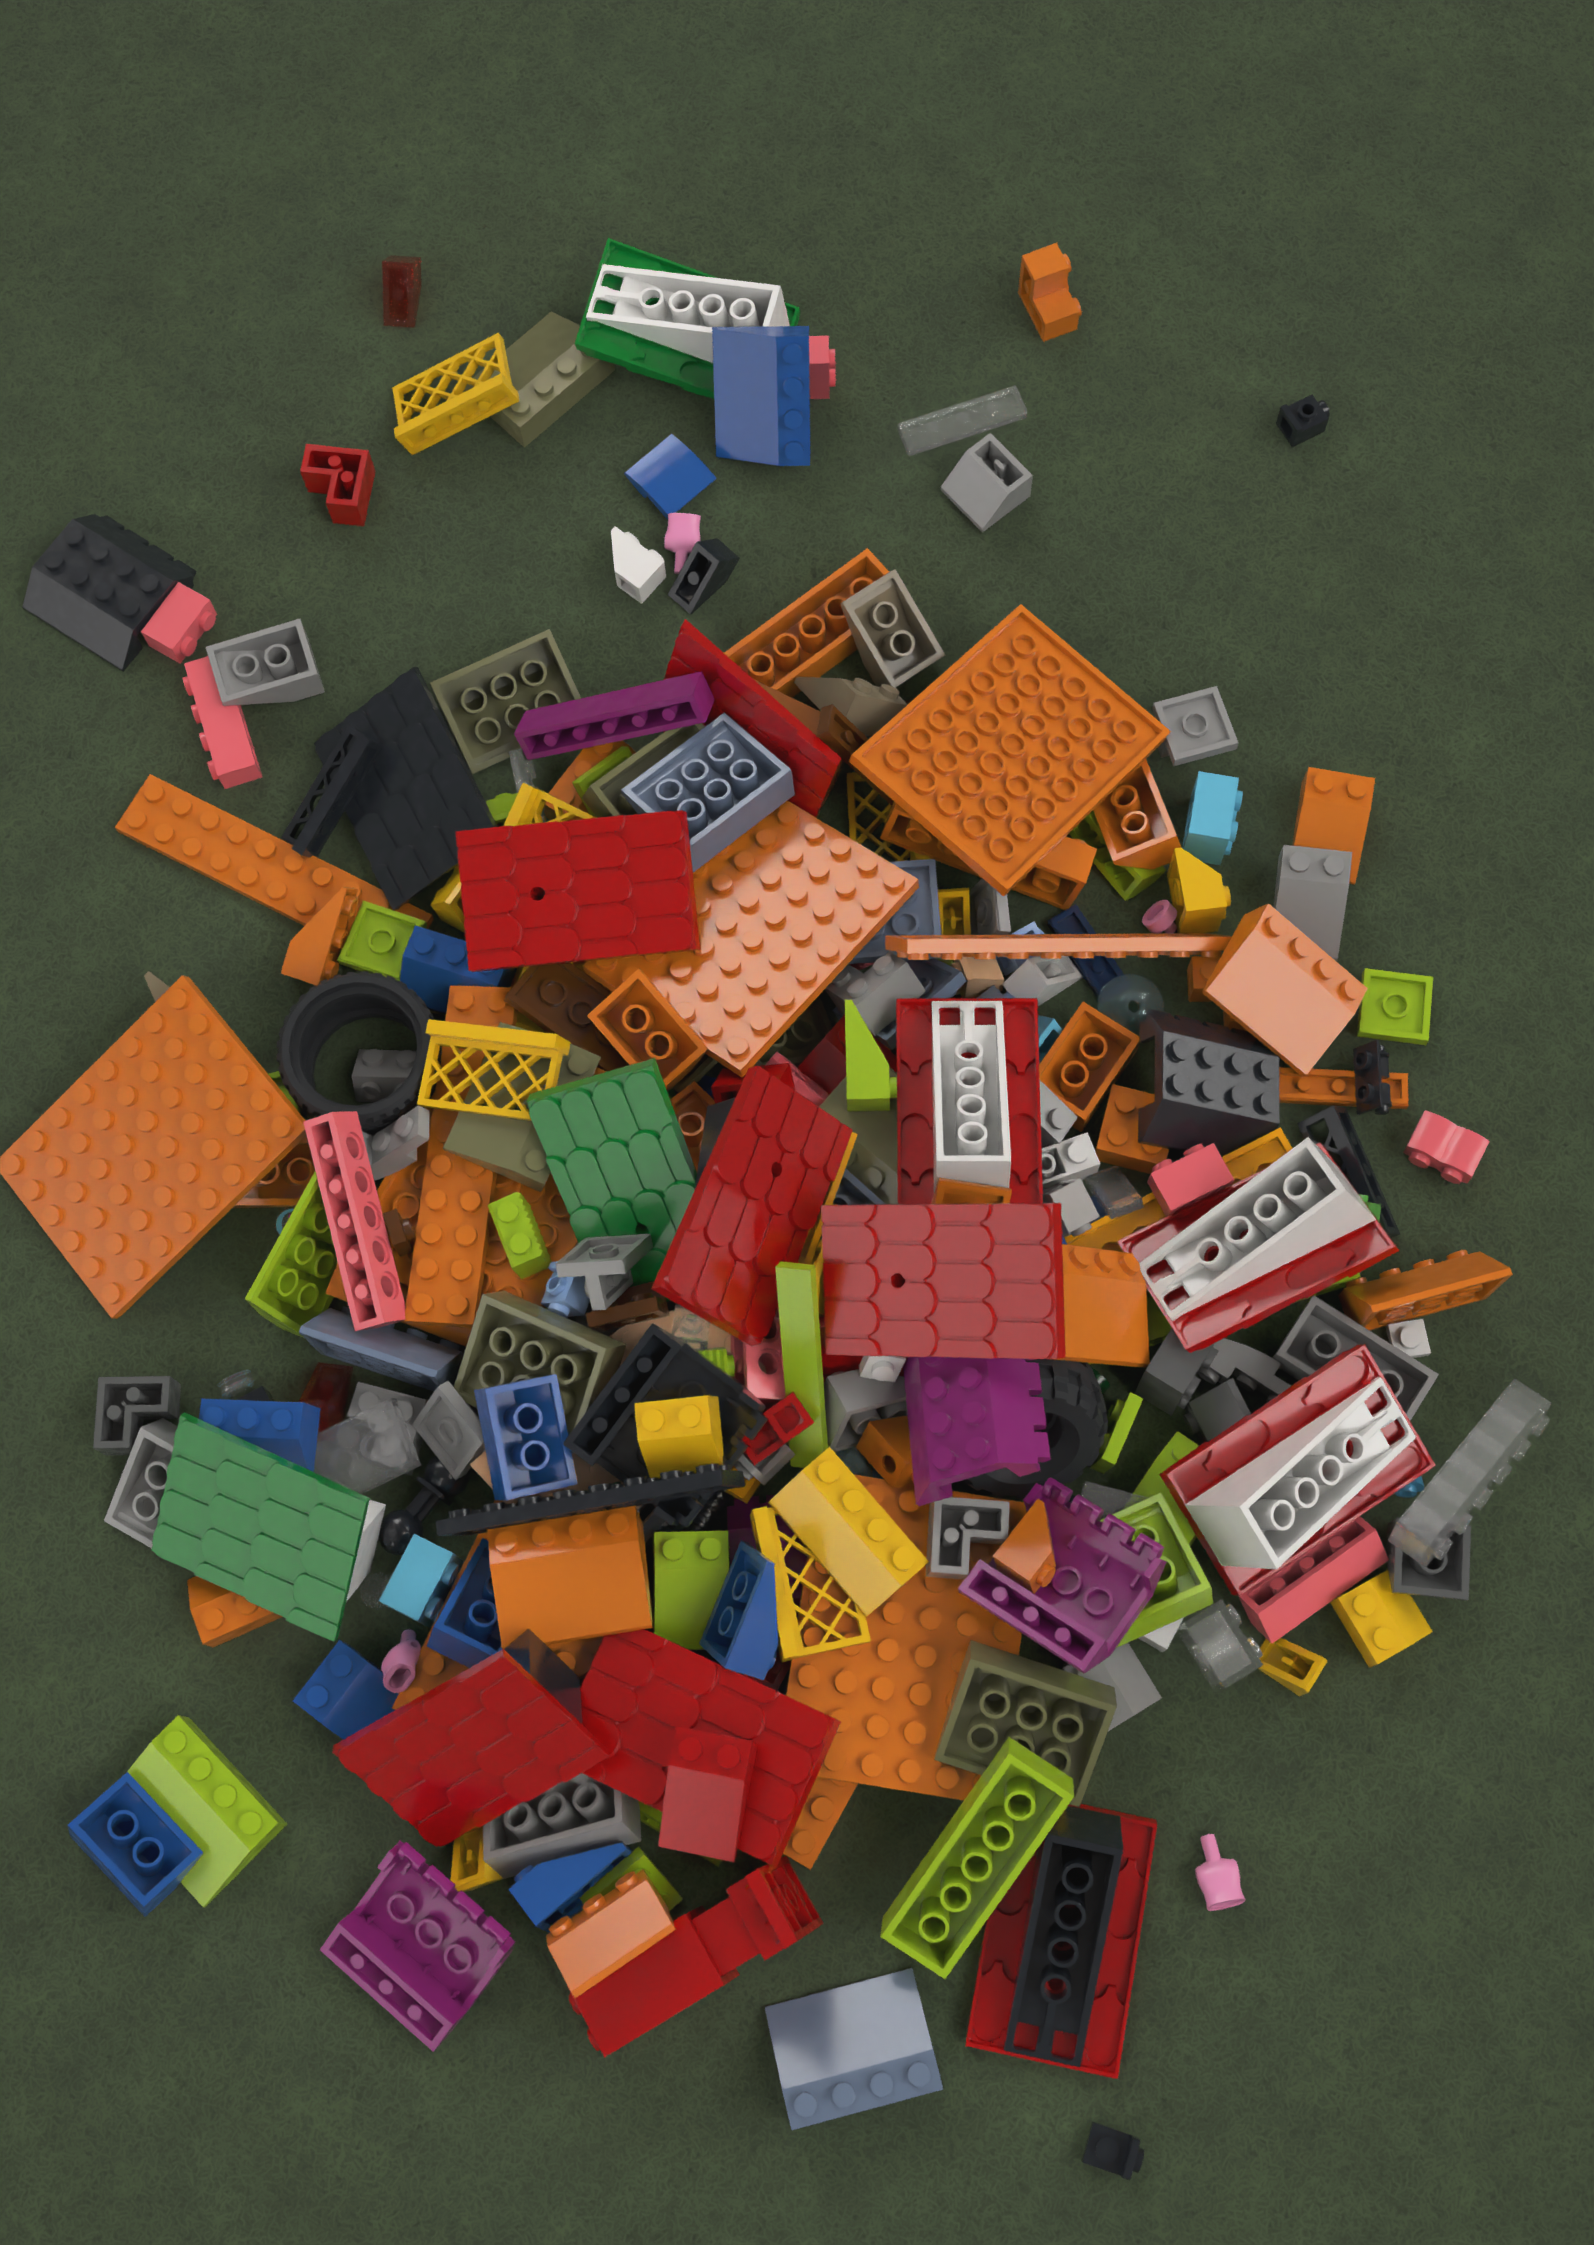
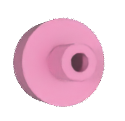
(1160, 917)

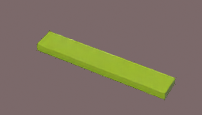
(802, 1355)

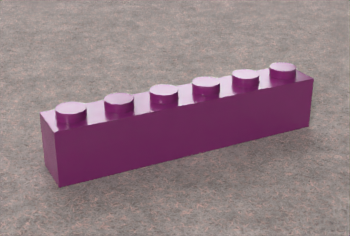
(615, 716)

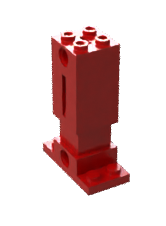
(760, 1916)

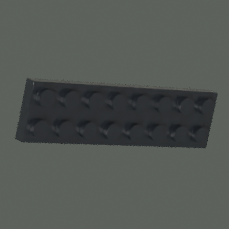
(597, 1498)

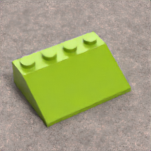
(298, 1267)
(1182, 1583)
(208, 1803)

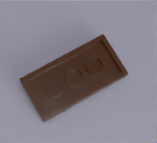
(559, 1001)

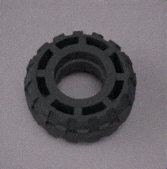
(1074, 1428)

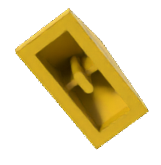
(954, 911)
(1291, 1665)
(468, 1866)

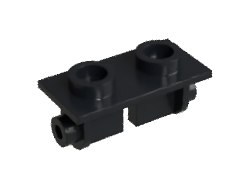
(1370, 1068)

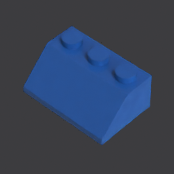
(436, 962)
(278, 1427)
(525, 1437)
(135, 1843)

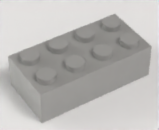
(1325, 1333)

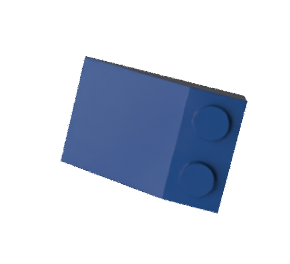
(744, 1618)
(469, 1621)
(346, 1692)
(555, 1886)

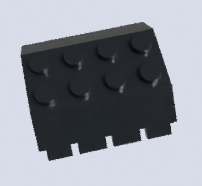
(102, 586)
(1207, 1085)
(656, 1371)

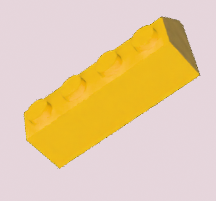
(848, 1531)

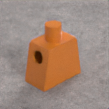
(888, 1449)

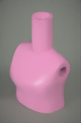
(681, 536)
(400, 1663)
(1218, 1877)

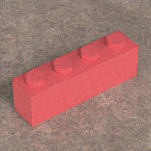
(223, 726)
(1314, 1579)

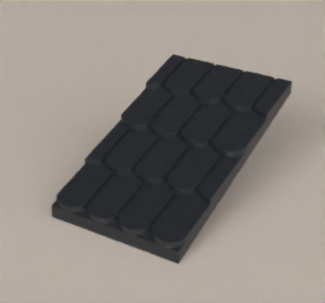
(413, 790)

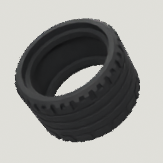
(334, 1006)

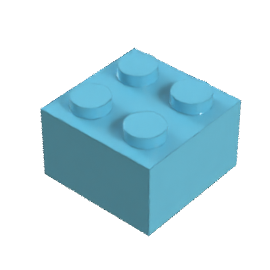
(1212, 817)
(421, 1580)

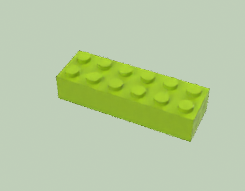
(977, 1857)

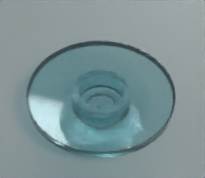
(1118, 992)

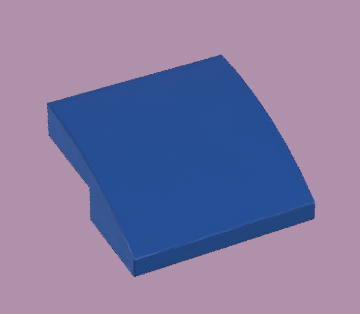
(670, 475)

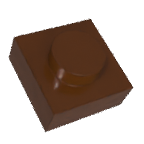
(400, 1232)

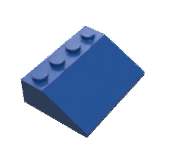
(762, 394)

